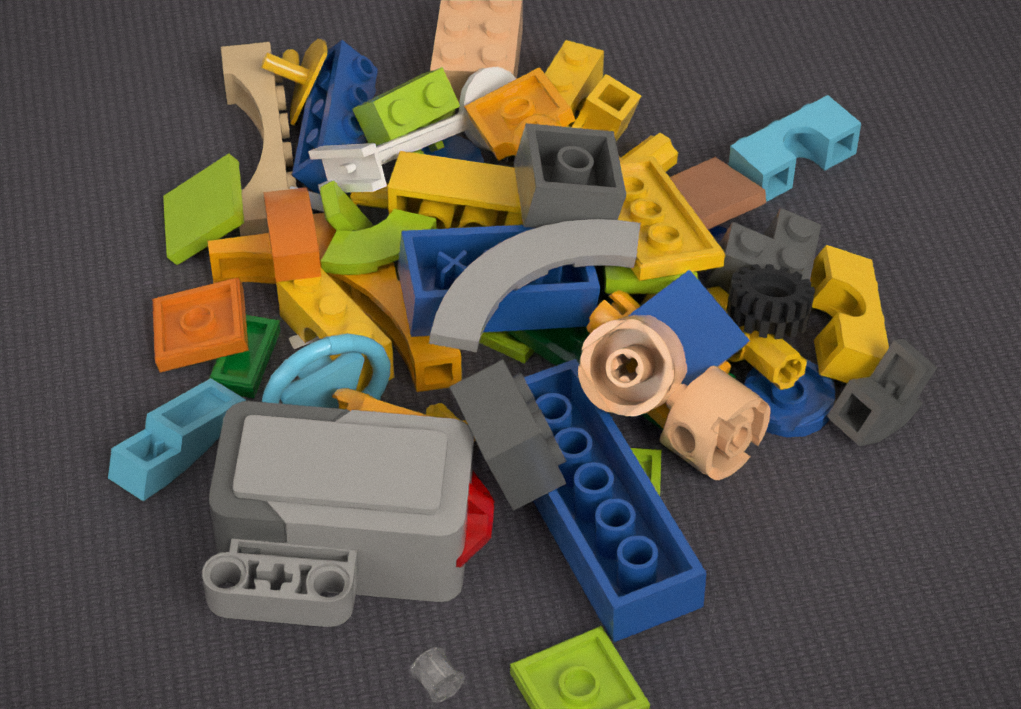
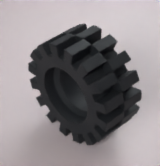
(770, 301)

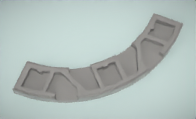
(520, 261)

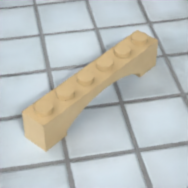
(261, 100)

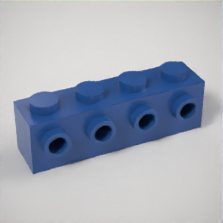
(328, 116)

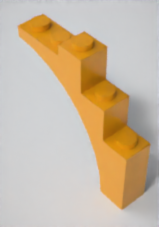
(375, 294)

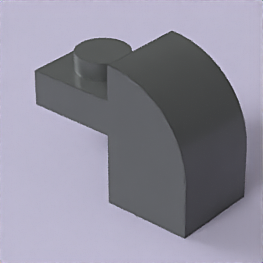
(887, 400)

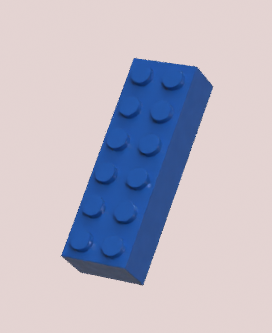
(611, 516)

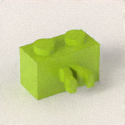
(407, 108)

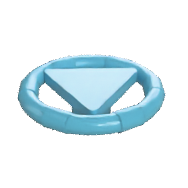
(323, 377)

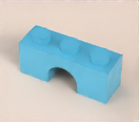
(815, 132)

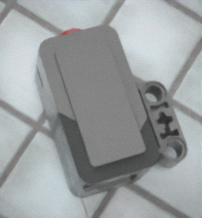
(342, 508)

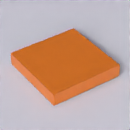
(199, 325)

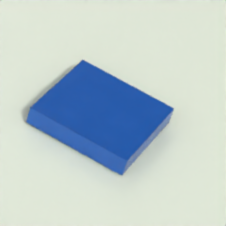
(698, 321)

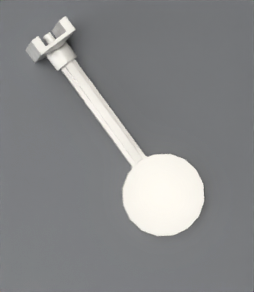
(359, 165)

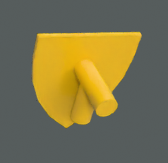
(303, 75)

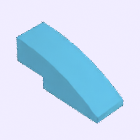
(171, 439)

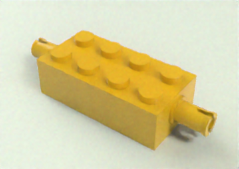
(449, 190)

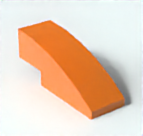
(292, 234)

